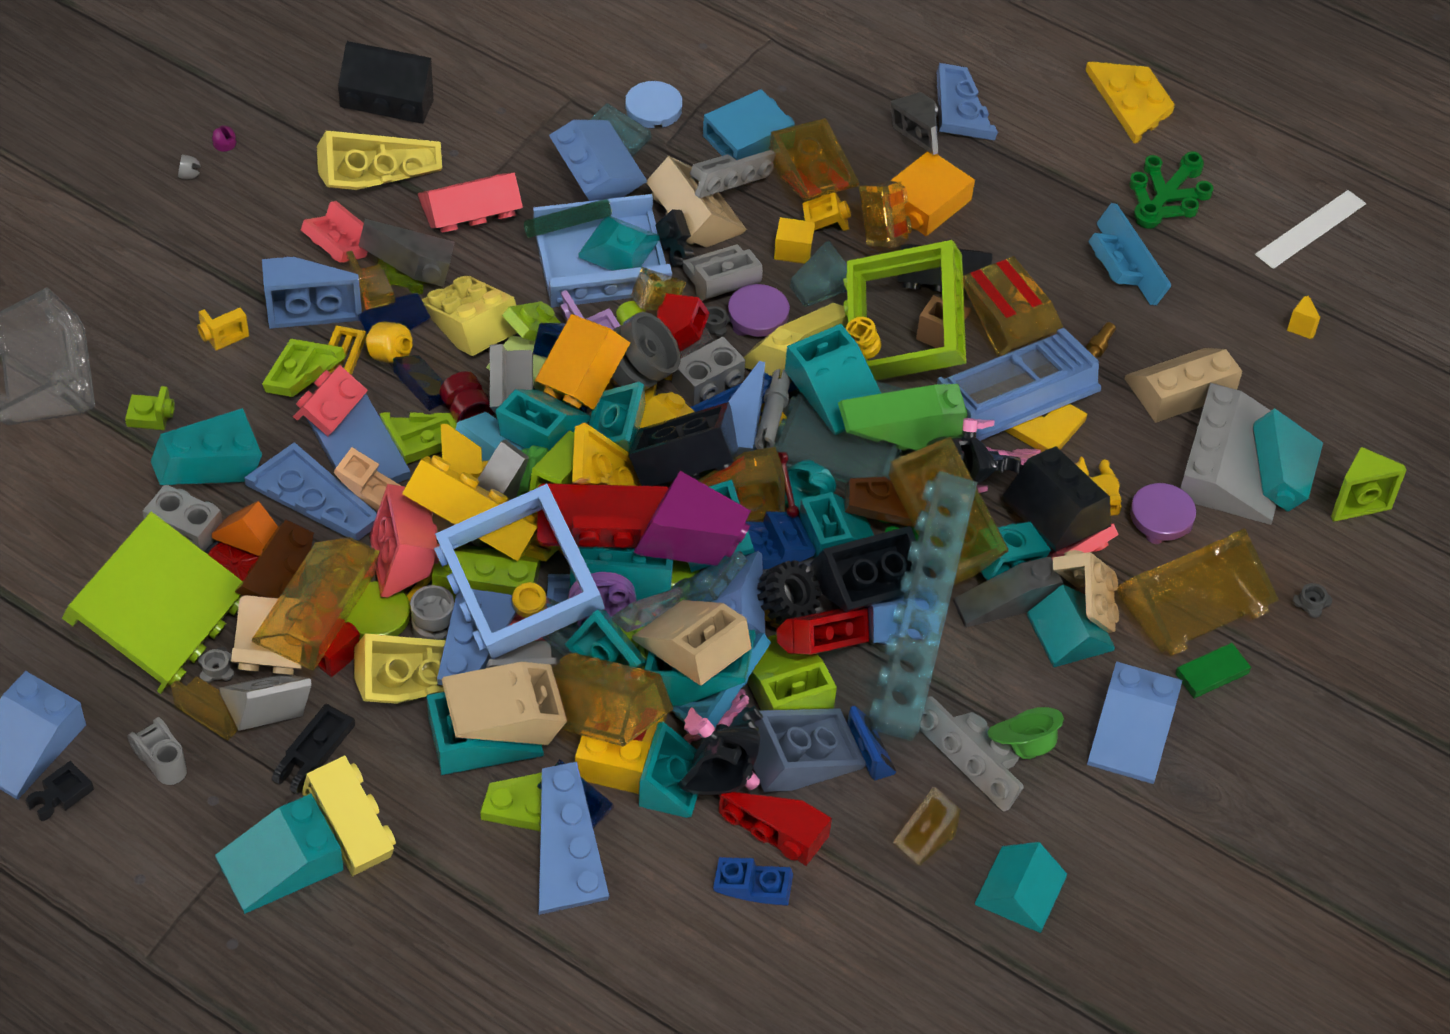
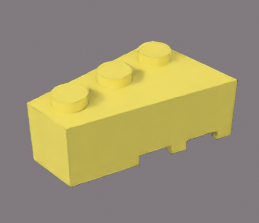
(350, 814)

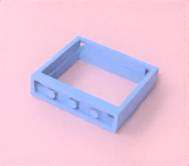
(543, 621)

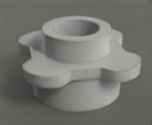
(212, 659)

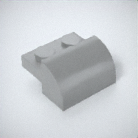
(723, 271)

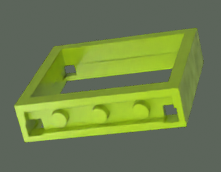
(905, 261)

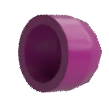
(219, 138)

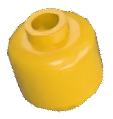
(389, 341)

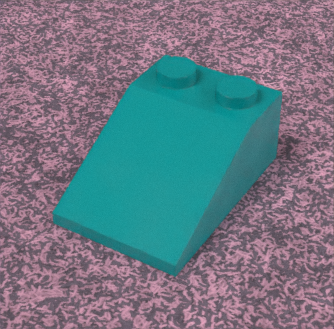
(684, 690)
(281, 854)

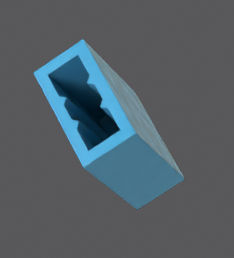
(745, 125)

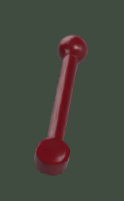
(792, 511)

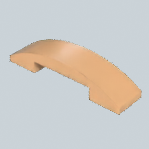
(362, 478)

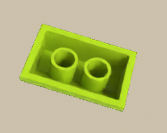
(489, 570)

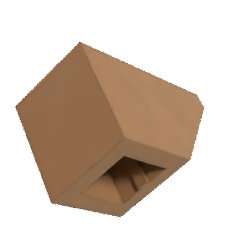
(931, 322)

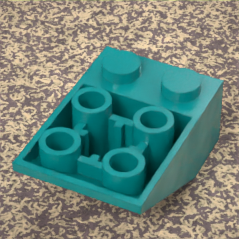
(830, 370)
(467, 754)

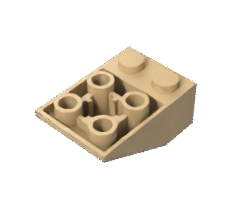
(697, 638)
(506, 703)

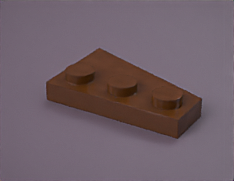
(875, 499)
(278, 561)

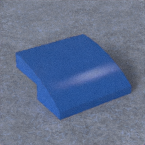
(780, 539)

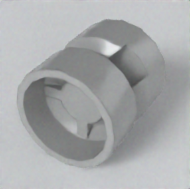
(431, 612)

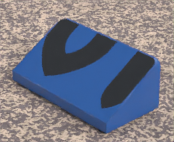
(870, 745)

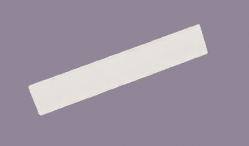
(1310, 229)

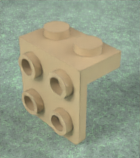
(1099, 582)
(248, 655)

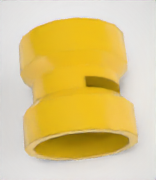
(866, 336)

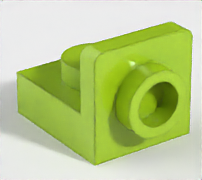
(150, 411)

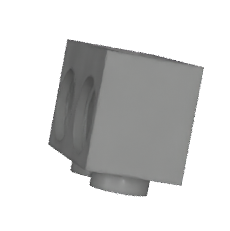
(709, 371)
(186, 514)

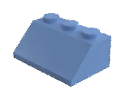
(598, 159)

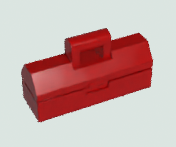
(824, 631)

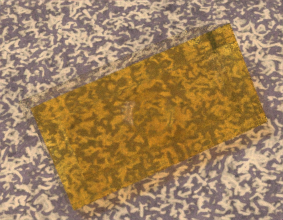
(373, 284)
(204, 705)

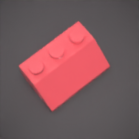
(471, 201)
(405, 541)

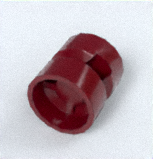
(464, 396)

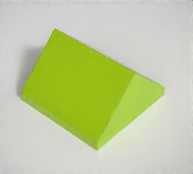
(1368, 486)

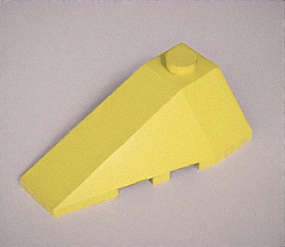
(372, 160)
(774, 346)
(397, 667)

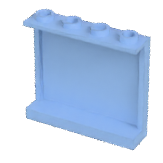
(584, 279)

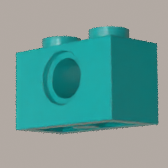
(1023, 546)

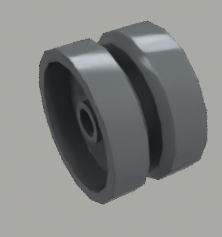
(651, 353)

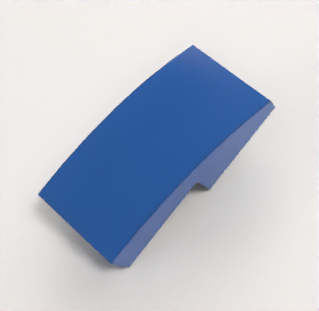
(753, 883)

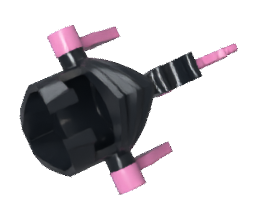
(983, 460)
(726, 752)

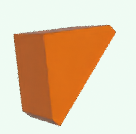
(247, 529)

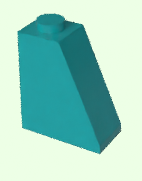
(1285, 459)

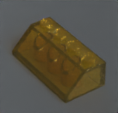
(909, 476)
(318, 600)
(609, 698)

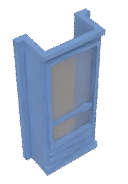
(1027, 382)

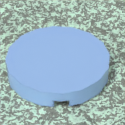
(654, 104)

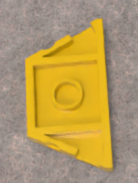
(1132, 96)

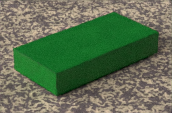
(1213, 670)

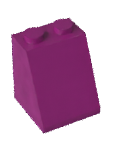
(694, 524)

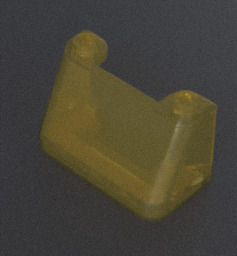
(1199, 592)

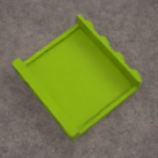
(157, 600)

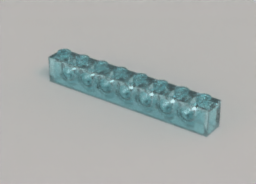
(957, 496)

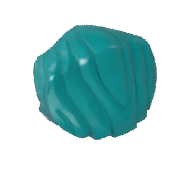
(809, 480)

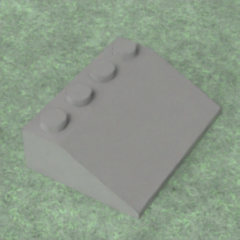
(1224, 457)

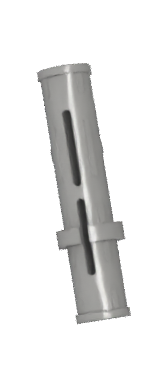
(775, 400)

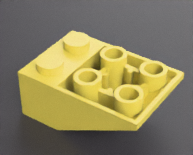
(470, 314)

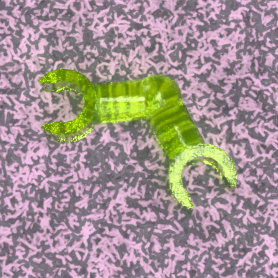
(401, 279)

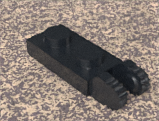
(314, 745)

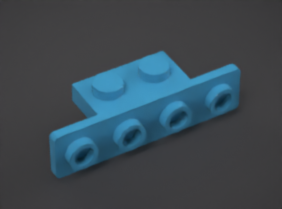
(1127, 256)

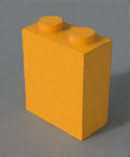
(934, 191)
(582, 362)

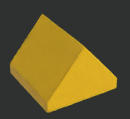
(1304, 319)

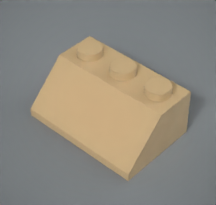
(707, 218)
(1183, 381)

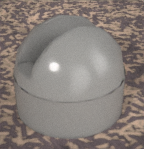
(186, 167)

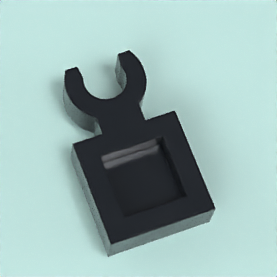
(673, 237)
(61, 788)

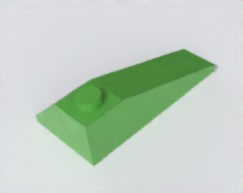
(906, 416)

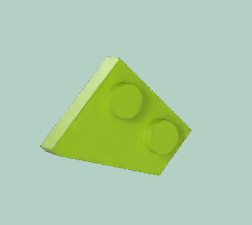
(300, 366)
(418, 434)
(514, 802)

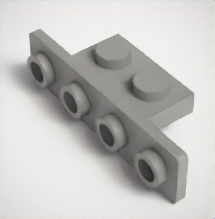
(726, 172)
(968, 746)

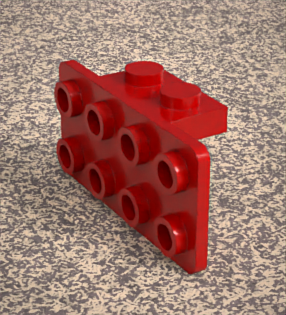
(602, 513)

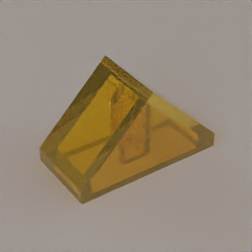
(652, 287)
(929, 827)

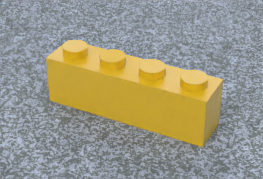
(460, 498)

